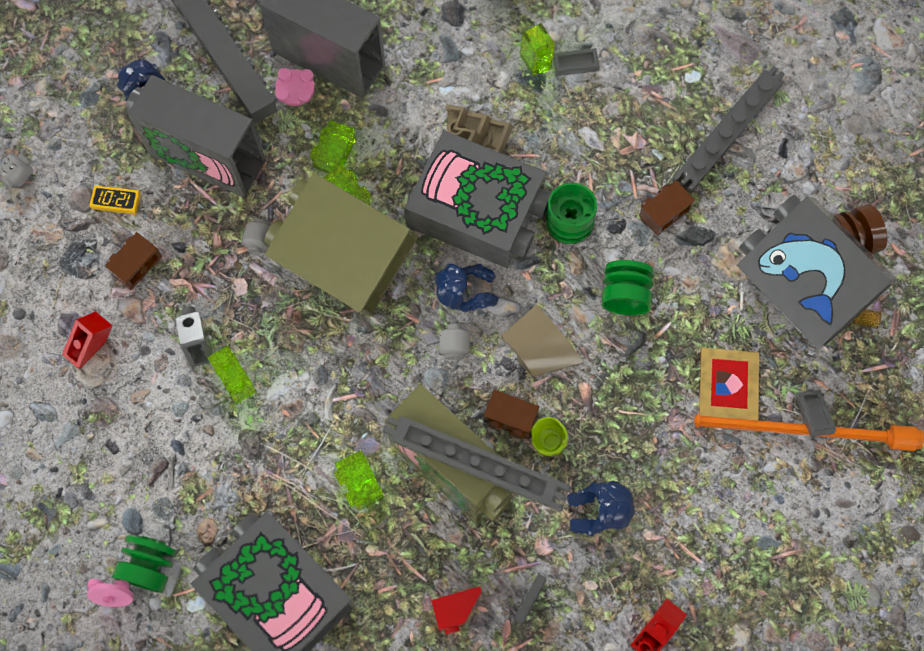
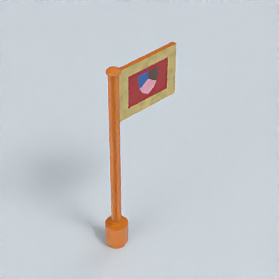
(732, 402)

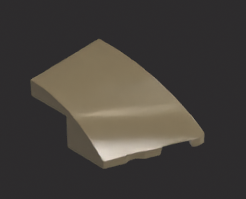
(478, 128)
(540, 344)

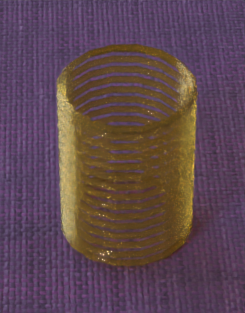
(868, 318)

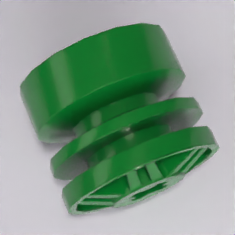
(575, 203)
(627, 287)
(145, 563)

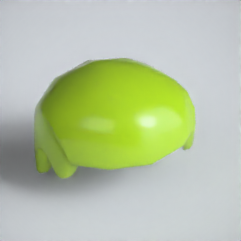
(549, 436)

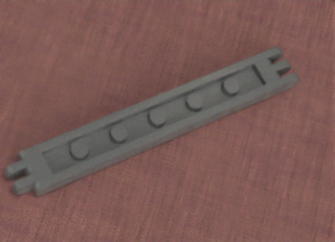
(729, 128)
(477, 462)

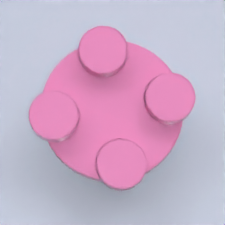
(294, 86)
(110, 594)

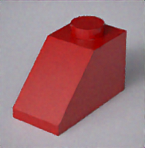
(86, 338)
(455, 609)

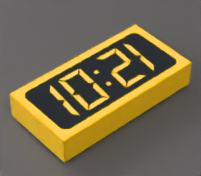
(115, 200)

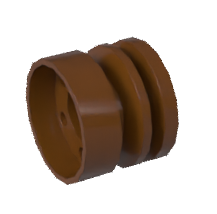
(866, 226)

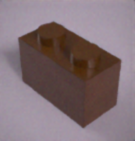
(666, 207)
(133, 260)
(510, 414)

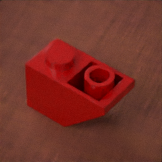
(659, 628)

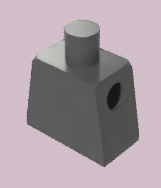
(193, 337)

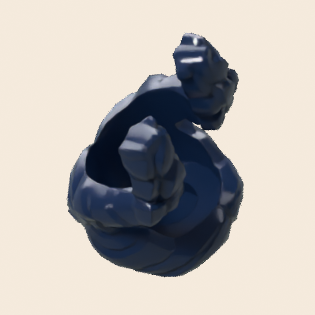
(136, 75)
(452, 284)
(614, 511)

